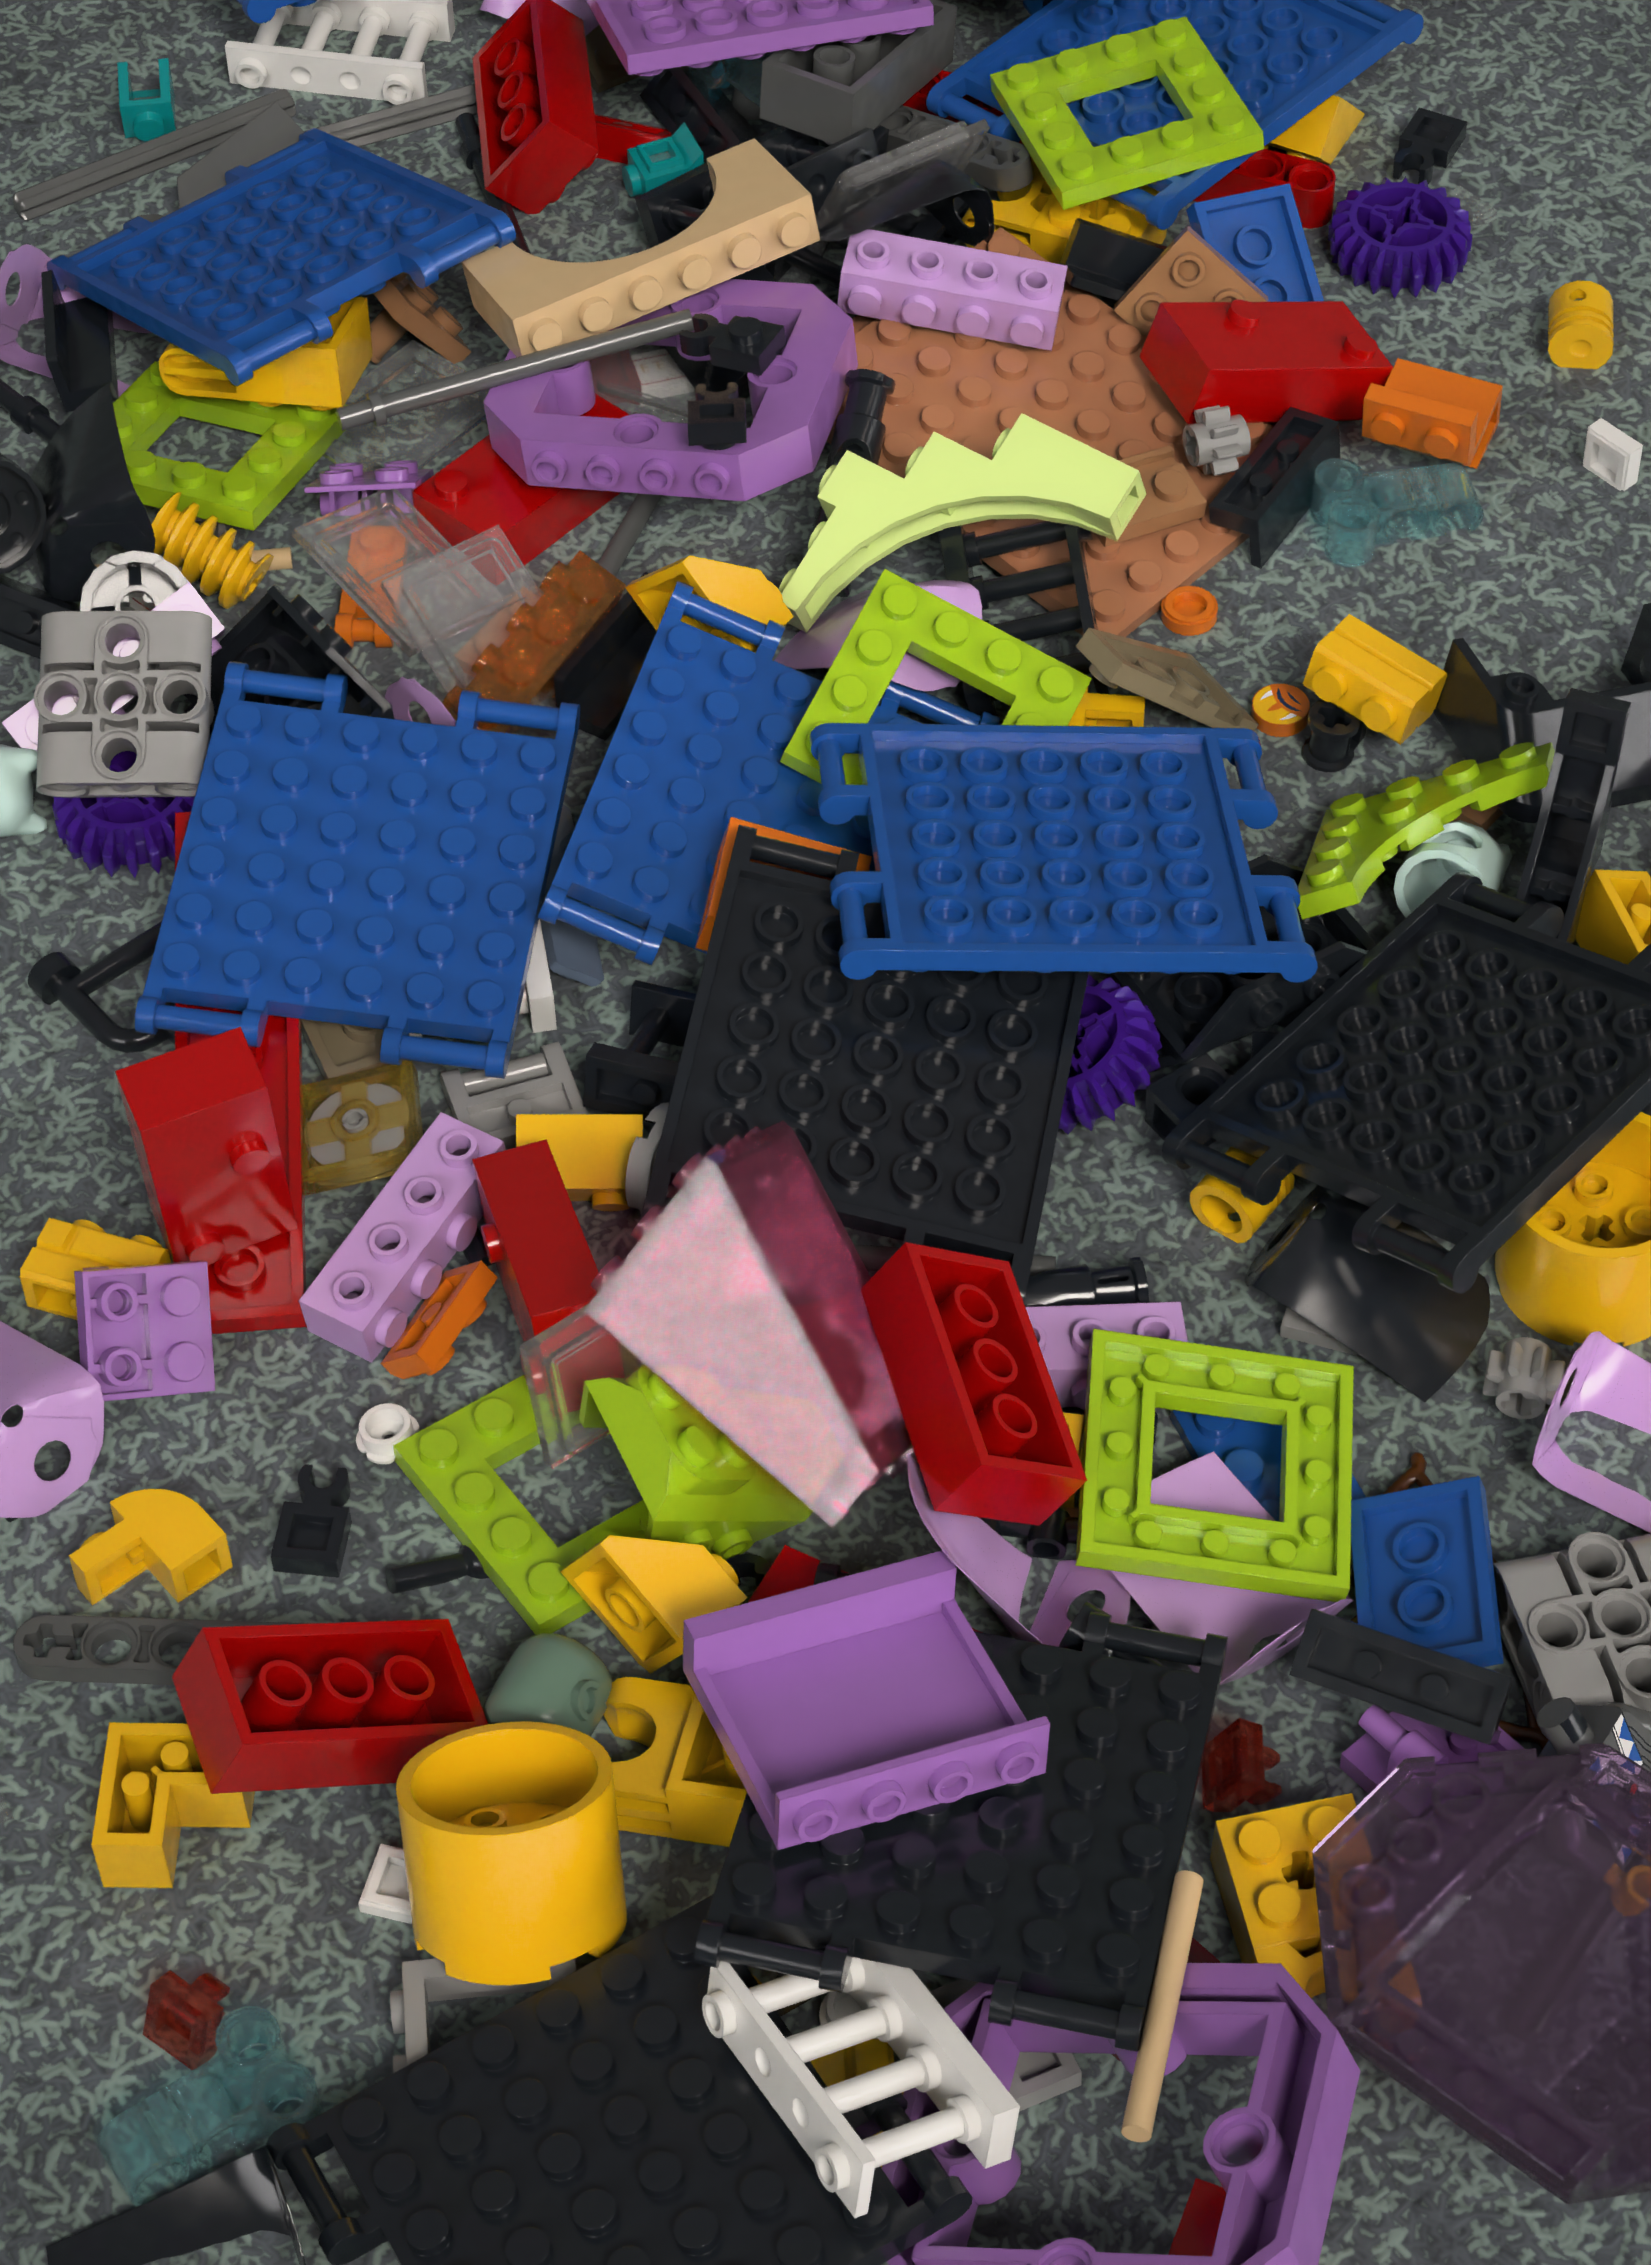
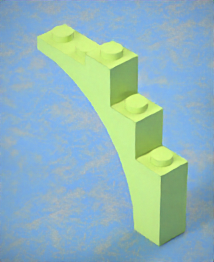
(947, 486)

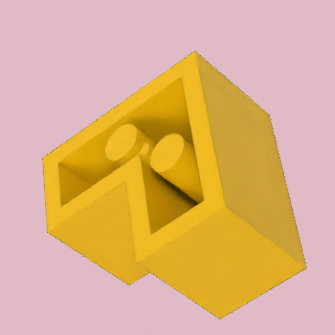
(145, 1797)

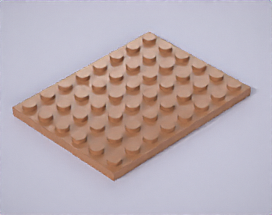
(1083, 388)

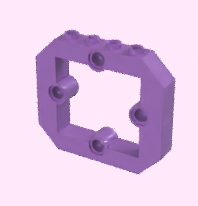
(793, 406)
(1270, 2157)

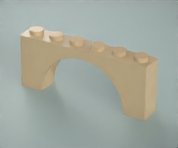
(751, 220)

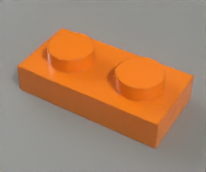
(431, 1332)

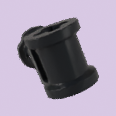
(1332, 737)

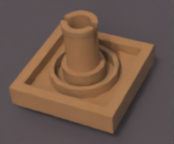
(1184, 273)
(414, 311)

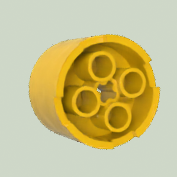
(1588, 1249)
(512, 1850)

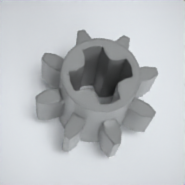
(1216, 440)
(1523, 1377)

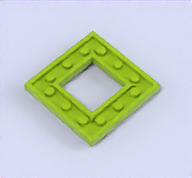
(1213, 130)
(289, 447)
(912, 620)
(456, 1475)
(1124, 1532)

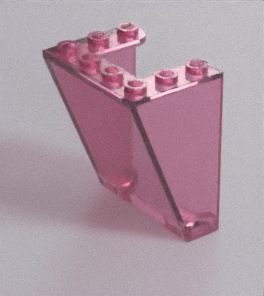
(760, 1319)

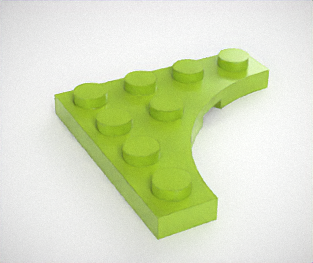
(1365, 832)

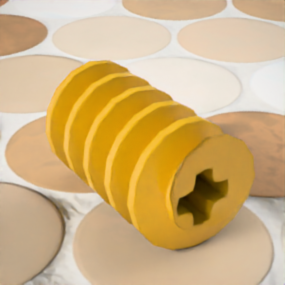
(206, 555)

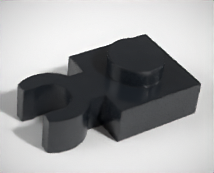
(1428, 142)
(740, 345)
(717, 418)
(314, 1532)

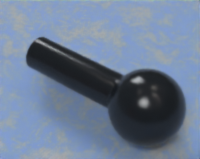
(434, 1571)

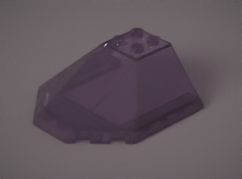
(1501, 1954)

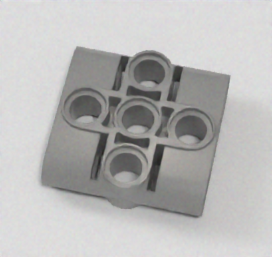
(80, 661)
(1559, 1603)

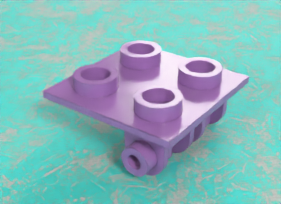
(347, 480)

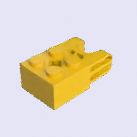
(1043, 226)
(307, 376)
(685, 1778)
(1259, 1871)

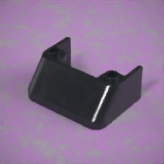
(1503, 710)

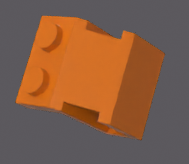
(1433, 413)

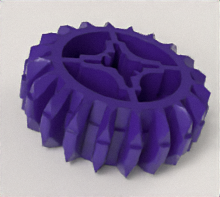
(1400, 236)
(120, 828)
(1116, 1053)

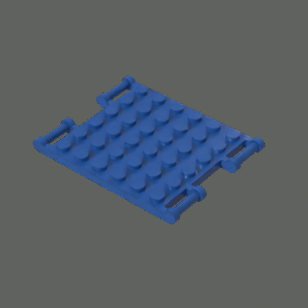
(1273, 52)
(281, 251)
(685, 758)
(1057, 850)
(362, 871)

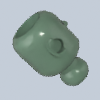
(551, 1683)

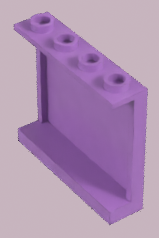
(858, 1700)

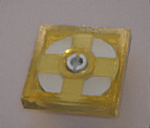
(359, 1126)

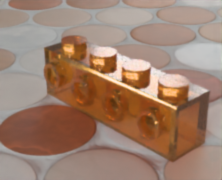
(542, 637)

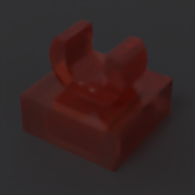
(1236, 1768)
(185, 2016)

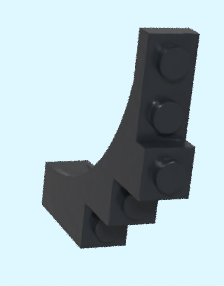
(1575, 805)

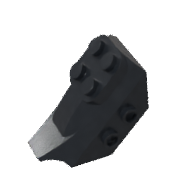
(284, 640)
(1215, 1008)

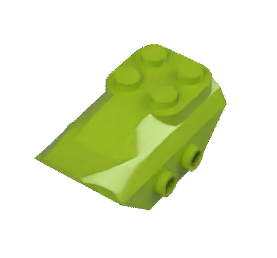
(687, 1469)

